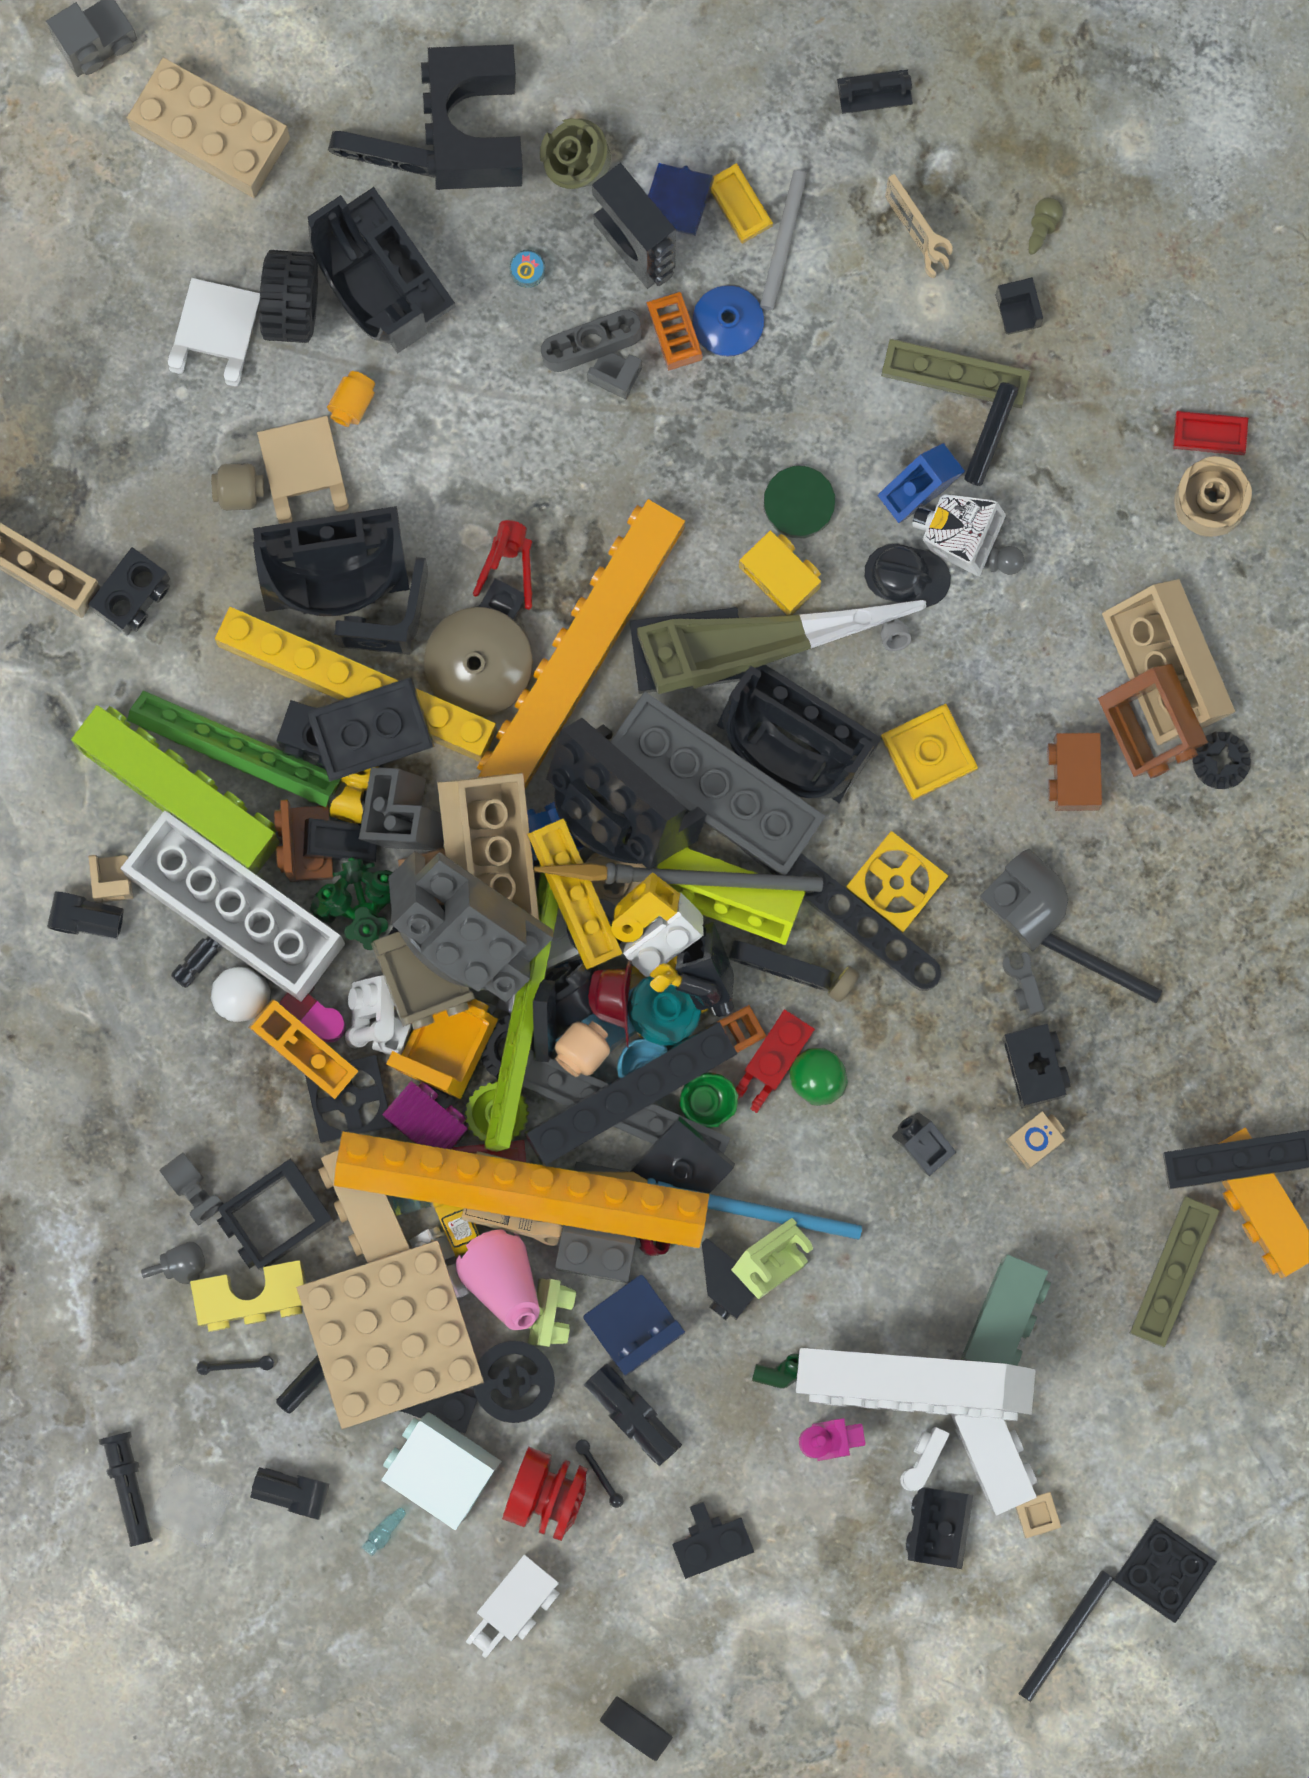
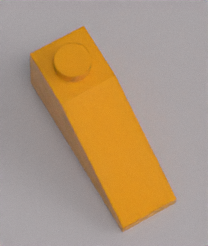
(303, 1048)

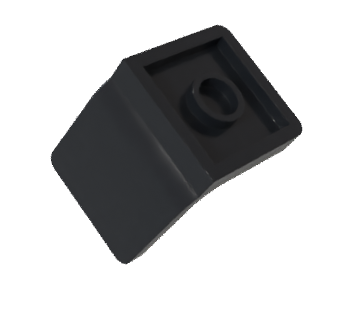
(359, 635)

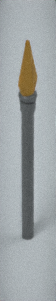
(628, 874)

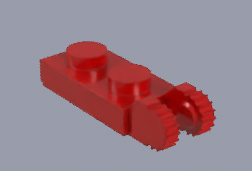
(775, 1056)

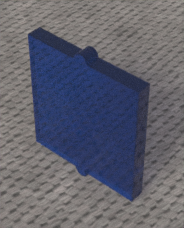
(681, 195)

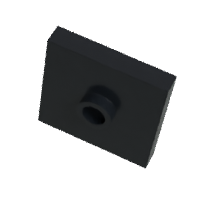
(684, 1160)

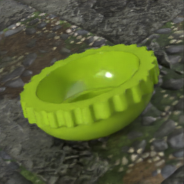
(480, 1109)

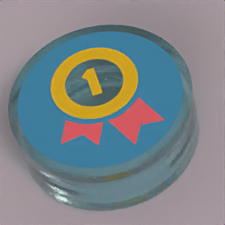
(527, 268)

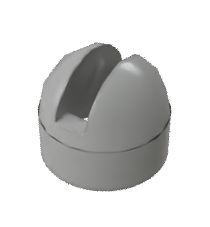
(898, 642)

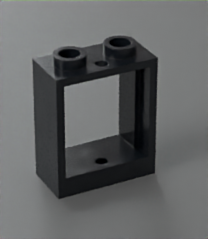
(232, 1227)

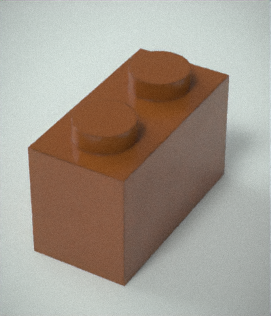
(1076, 772)

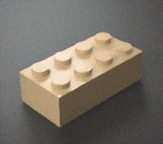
(208, 127)
(488, 832)

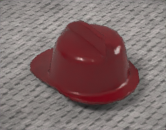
(610, 996)

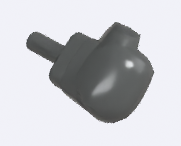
(181, 1263)

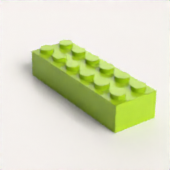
(171, 787)

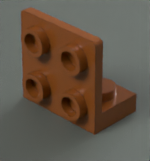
(290, 858)

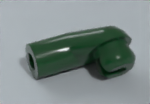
(781, 1375)

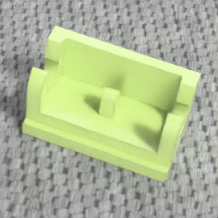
(773, 1259)

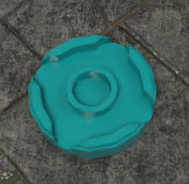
(659, 1019)

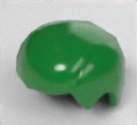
(818, 1076)
(709, 1100)

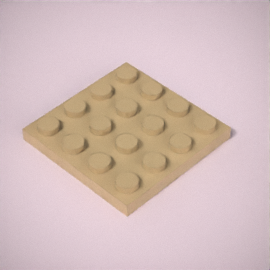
(390, 1335)

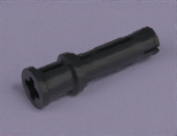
(138, 1533)

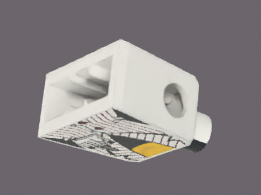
(961, 530)

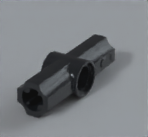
(633, 1414)

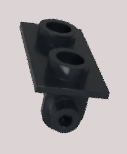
(875, 91)

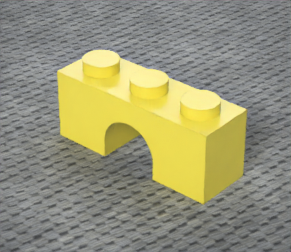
(218, 1304)

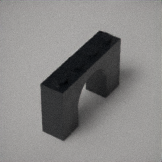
(458, 158)
(635, 227)

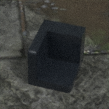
(1019, 306)

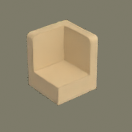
(108, 879)

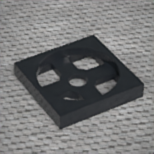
(366, 1095)

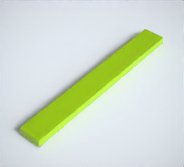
(520, 1034)

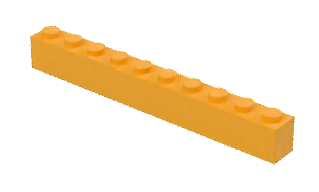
(585, 644)
(521, 1189)

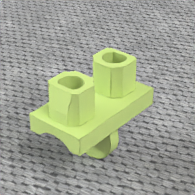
(551, 1296)

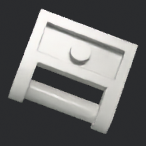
(369, 1000)
(929, 1448)

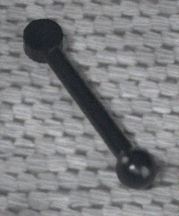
(265, 1363)
(583, 1447)

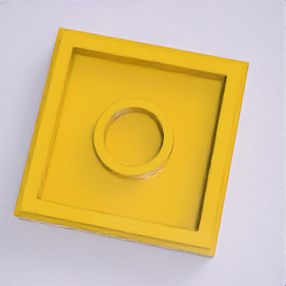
(929, 752)

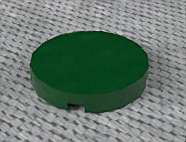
(799, 501)

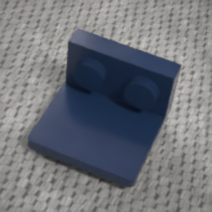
(633, 1325)

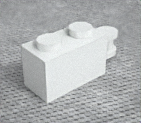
(514, 1604)

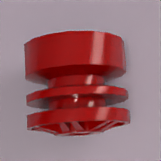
(545, 1494)

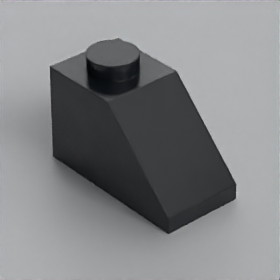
(723, 1287)

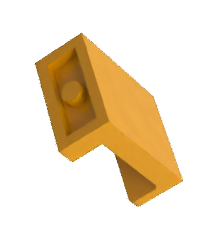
(447, 1050)

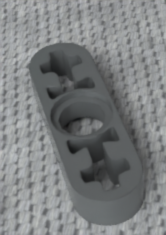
(618, 342)

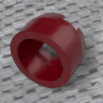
(650, 1249)

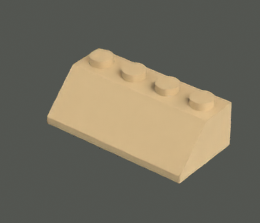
(1161, 630)

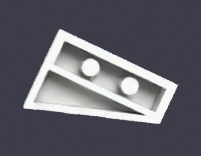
(996, 1461)

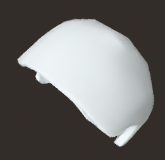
(240, 994)

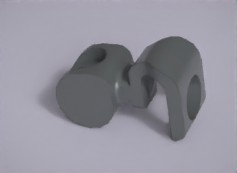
(186, 1181)

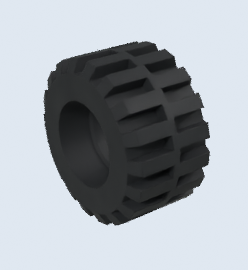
(288, 296)

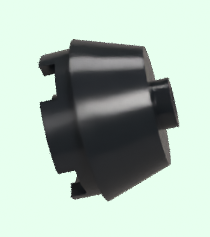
(572, 992)

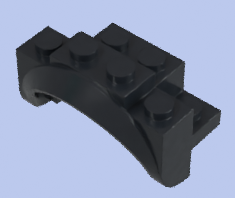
(331, 562)

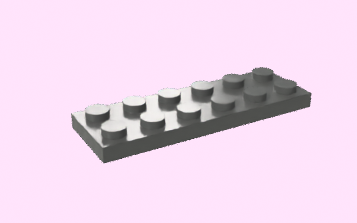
(707, 775)

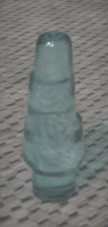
(382, 1533)

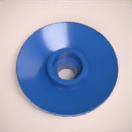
(723, 337)

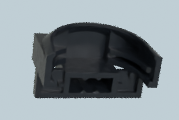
(380, 279)

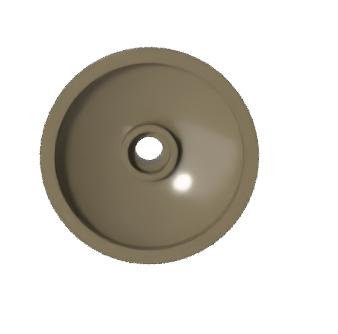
(503, 656)

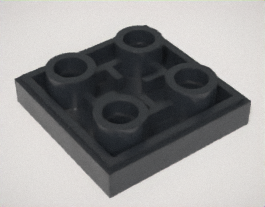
(1164, 1571)

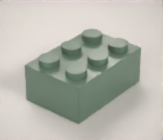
(1007, 1312)

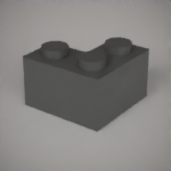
(91, 35)
(395, 812)

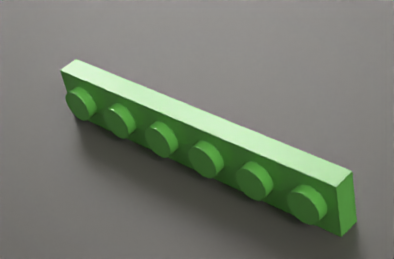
(232, 748)

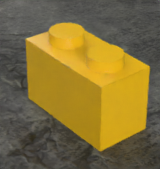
(781, 572)

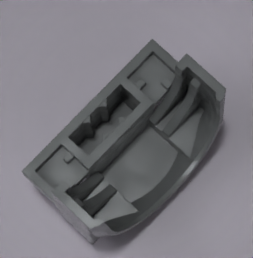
(478, 936)

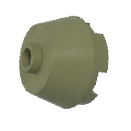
(575, 154)

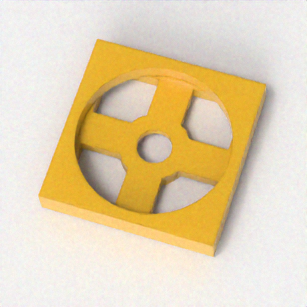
(905, 871)

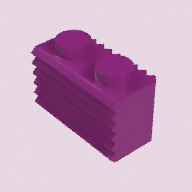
(424, 1120)

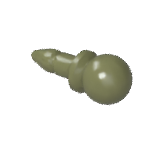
(1047, 215)

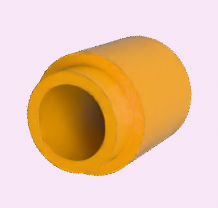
(351, 399)

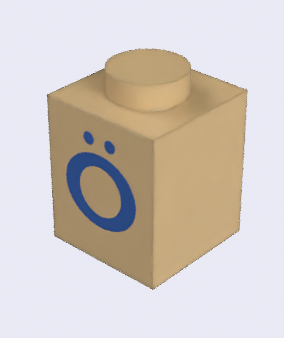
(1036, 1139)

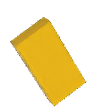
(740, 204)

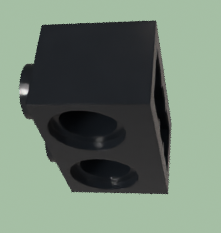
(121, 587)

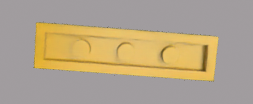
(575, 896)

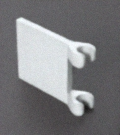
(216, 323)

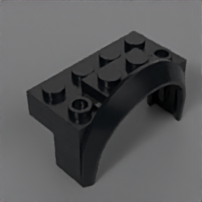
(773, 698)
(652, 812)

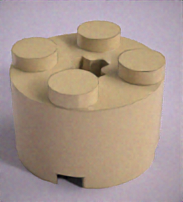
(1232, 496)

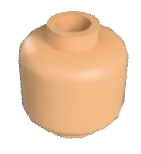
(582, 1048)

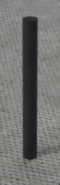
(1102, 967)
(1066, 1636)

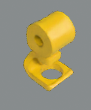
(348, 804)

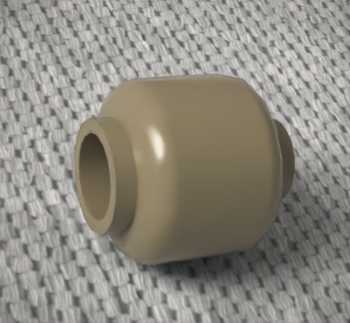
(237, 486)

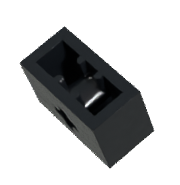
(1020, 1051)

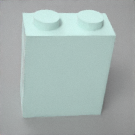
(440, 1469)

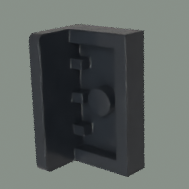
(939, 1527)

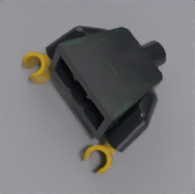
(702, 974)

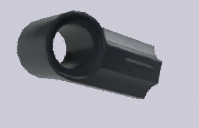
(75, 915)
(298, 1493)

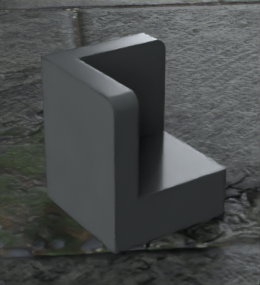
(615, 373)

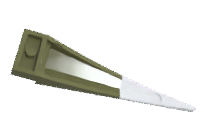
(710, 650)

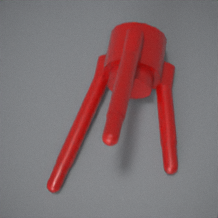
(508, 543)

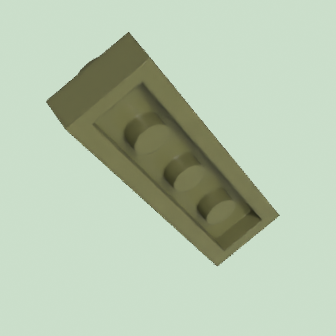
(951, 371)
(1174, 1272)

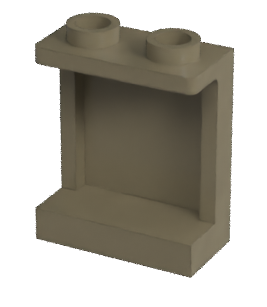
(414, 987)

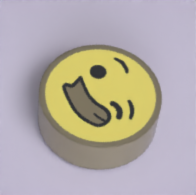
(843, 984)

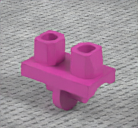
(831, 1439)

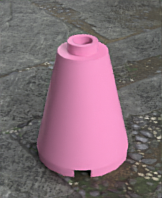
(501, 1277)

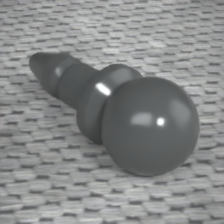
(1007, 560)

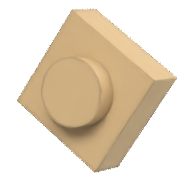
(1038, 1515)

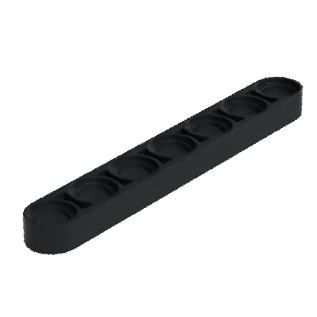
(858, 911)

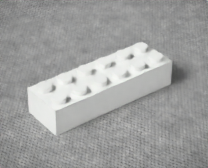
(233, 906)
(915, 1384)

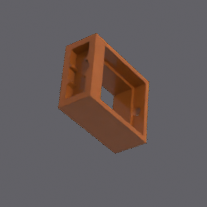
(1129, 733)

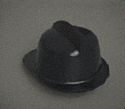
(907, 574)

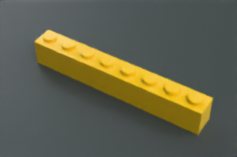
(345, 678)

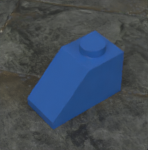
(921, 482)

